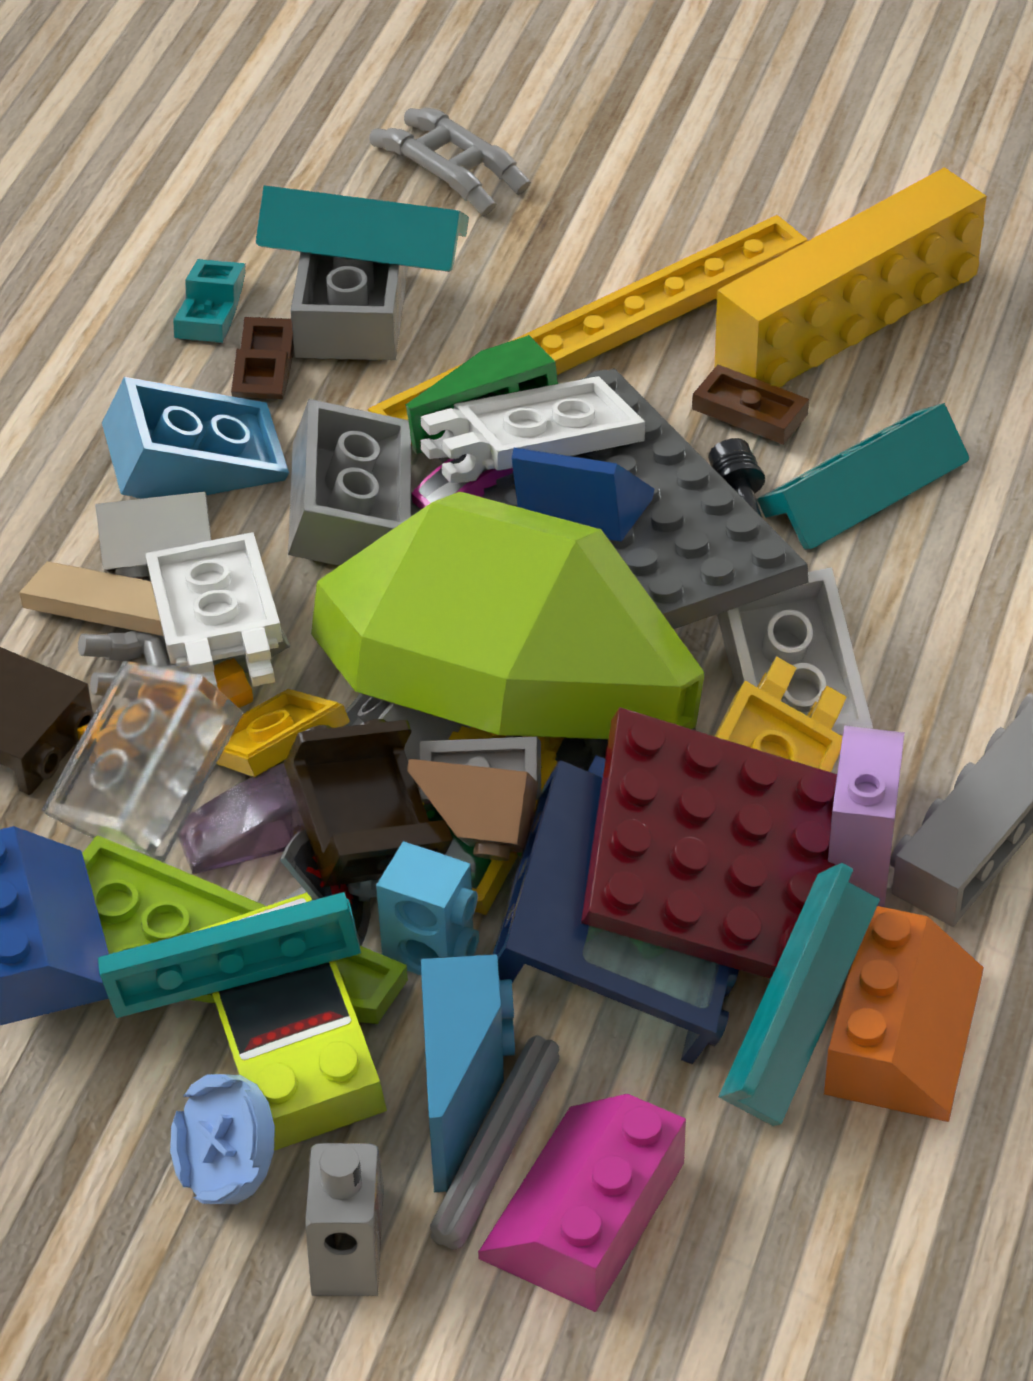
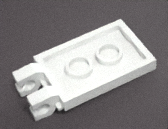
(549, 419)
(216, 605)

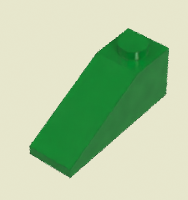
(490, 373)

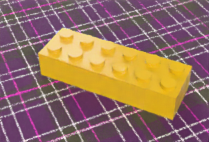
(851, 280)

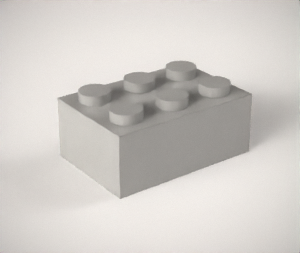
(347, 308)

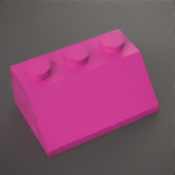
(589, 1197)

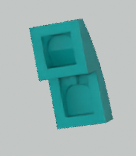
(210, 300)

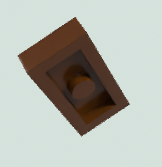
(750, 404)

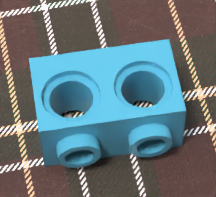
(426, 907)

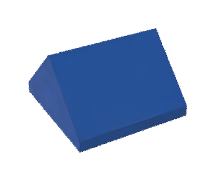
(580, 490)

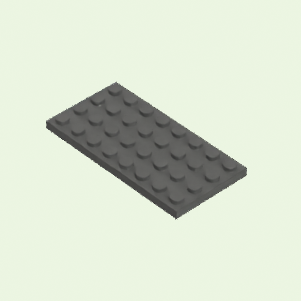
(698, 539)

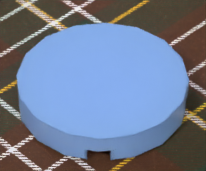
(223, 1139)

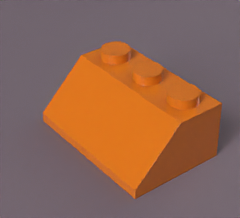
(904, 1017)

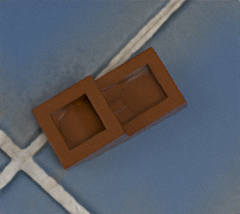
(263, 359)

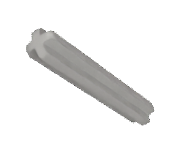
(494, 1143)

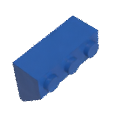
(46, 928)

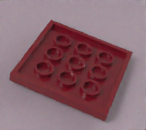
(705, 843)

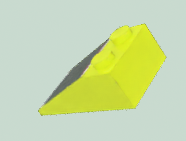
(301, 1047)

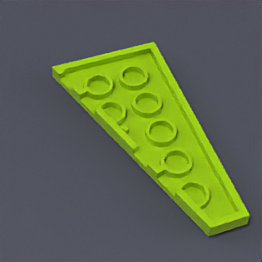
(153, 901)

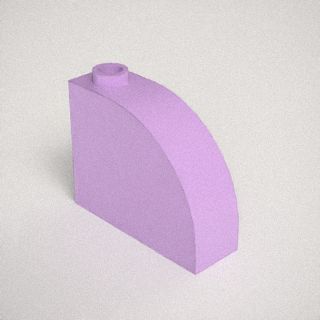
(866, 806)

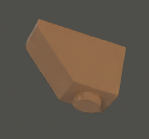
(480, 804)

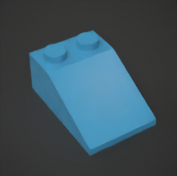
(189, 441)
(466, 1036)

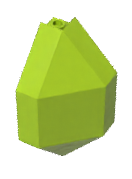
(504, 624)

